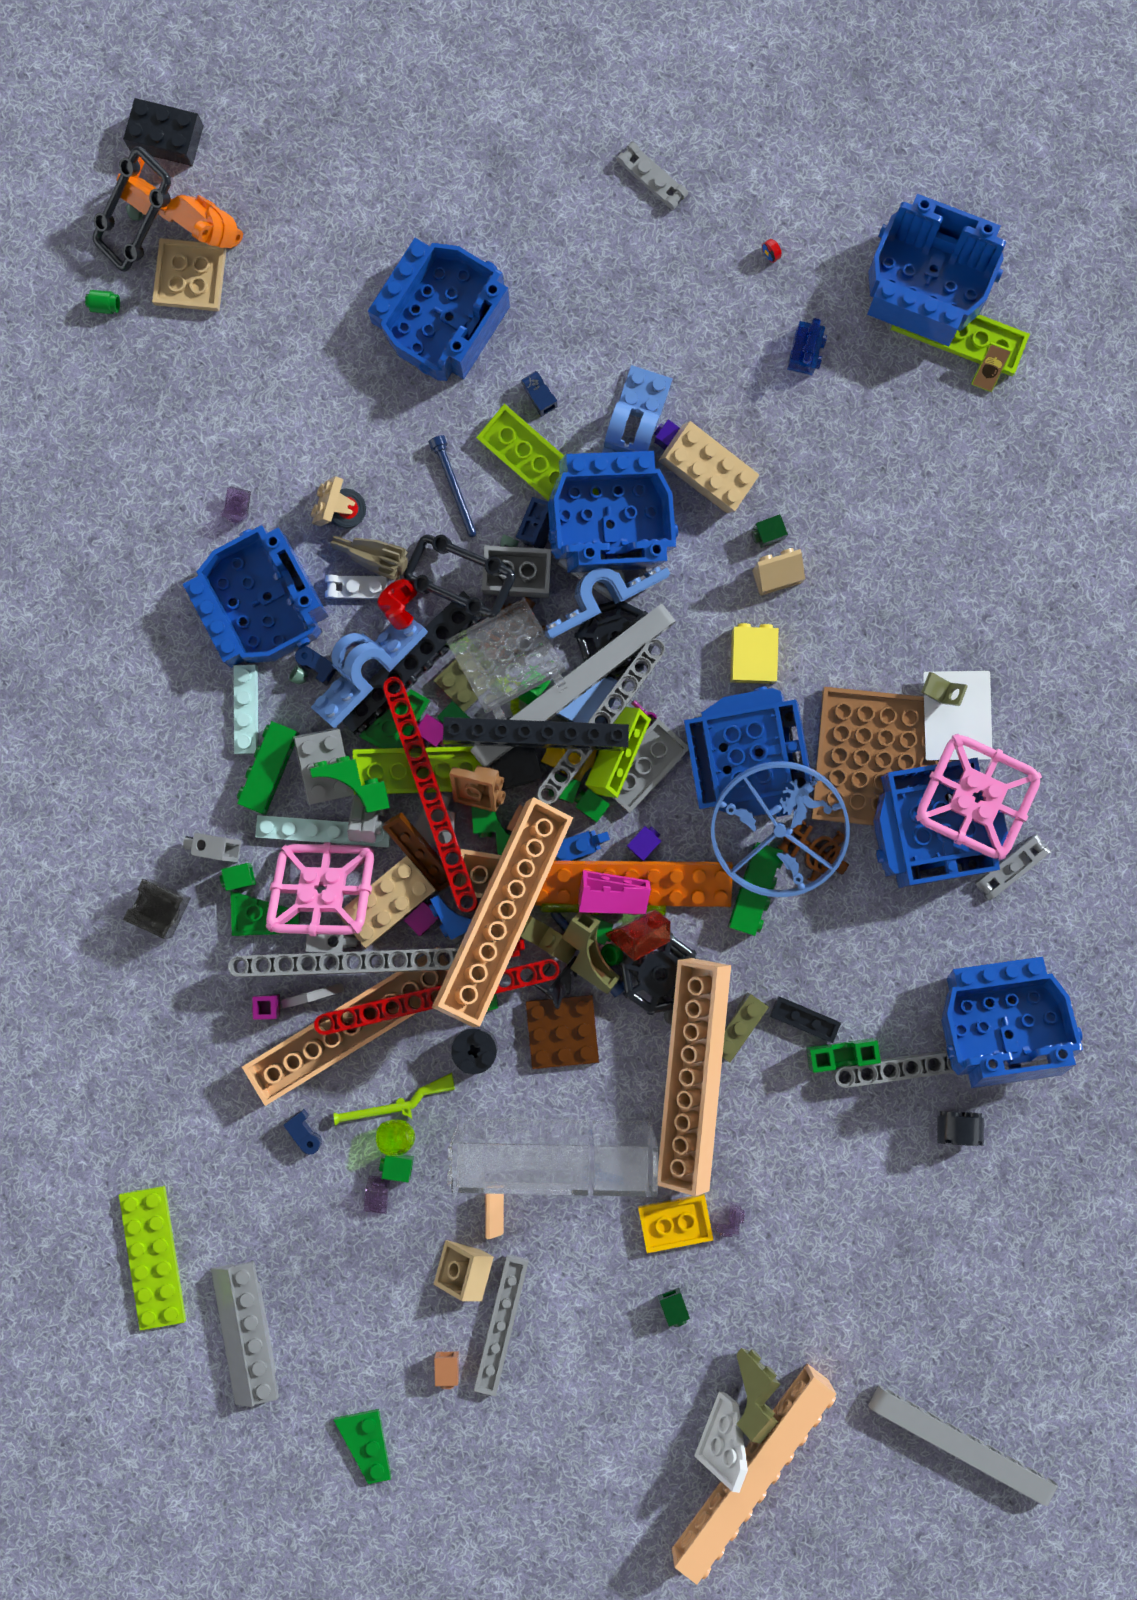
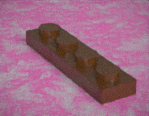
(417, 850)

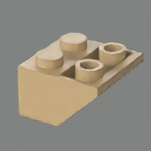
(779, 571)

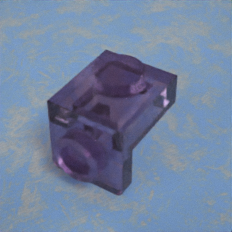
(236, 504)
(376, 1195)
(736, 1217)

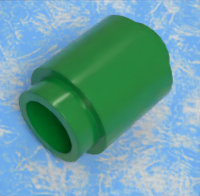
(102, 302)

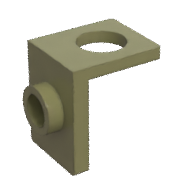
(942, 690)

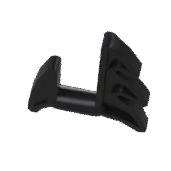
(555, 991)

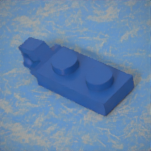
(580, 845)

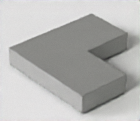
(311, 996)

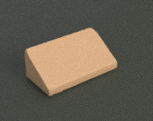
(494, 1215)

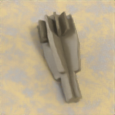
(374, 555)

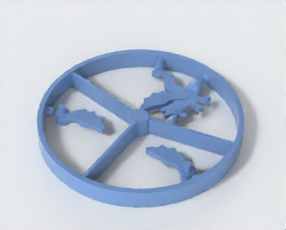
(798, 797)

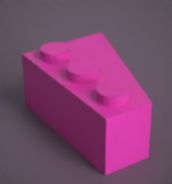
(612, 894)

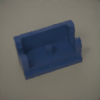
(535, 524)

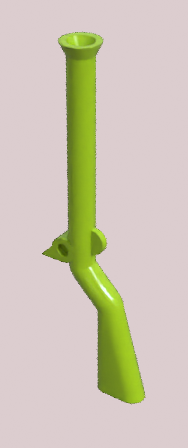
(440, 1085)

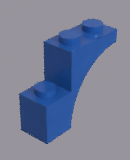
(452, 923)

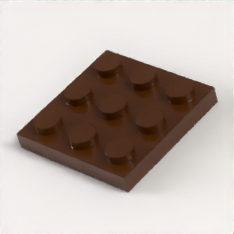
(562, 1034)

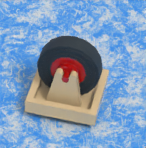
(337, 505)

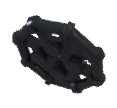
(604, 631)
(646, 976)

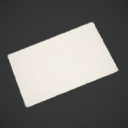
(968, 719)

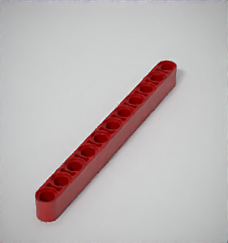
(423, 785)
(427, 1002)

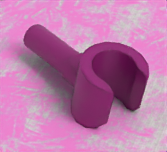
(637, 705)

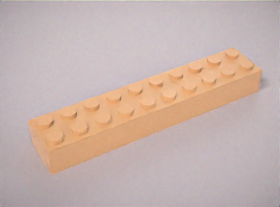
(502, 913)
(311, 1053)
(693, 1076)
(726, 1510)

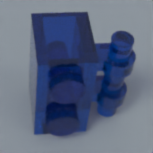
(806, 347)

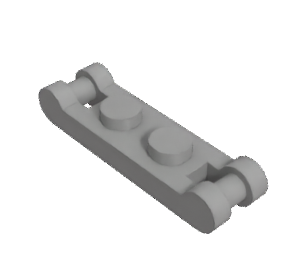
(652, 176)
(1013, 867)

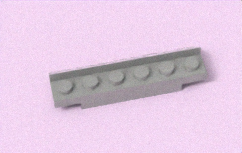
(245, 1333)

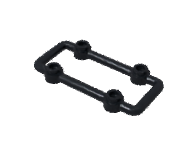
(158, 198)
(474, 605)

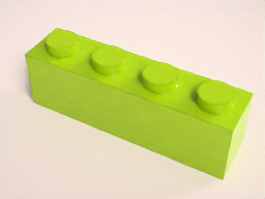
(613, 766)

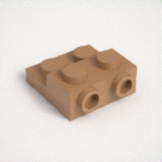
(478, 788)

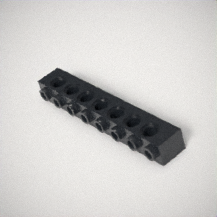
(443, 620)
(535, 734)

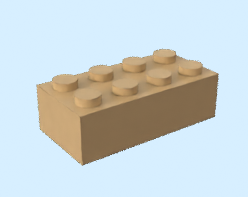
(708, 467)
(391, 900)

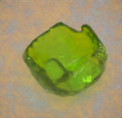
(395, 1137)

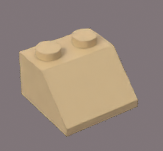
(480, 869)
(463, 1271)

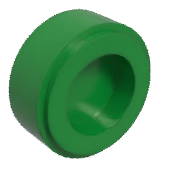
(612, 954)

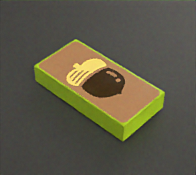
(991, 366)

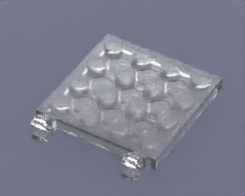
(506, 657)

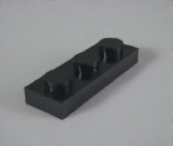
(805, 1019)

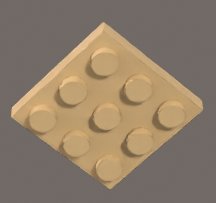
(189, 275)

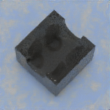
(157, 909)

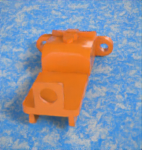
(194, 214)

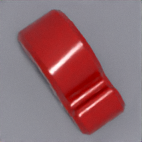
(393, 602)

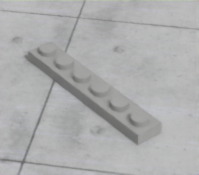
(501, 1325)

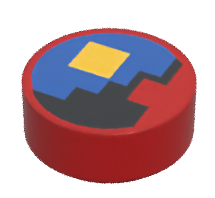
(771, 250)

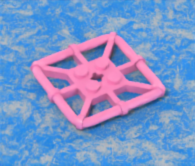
(991, 789)
(328, 900)

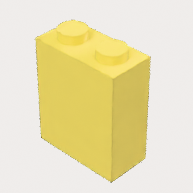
(754, 654)

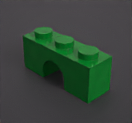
(848, 1053)

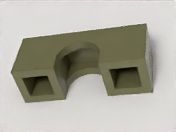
(742, 1024)

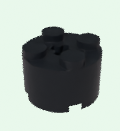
(469, 1062)
(960, 1130)

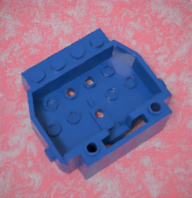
(939, 239)
(460, 288)
(639, 516)
(246, 573)
(746, 724)
(910, 846)
(1038, 1021)

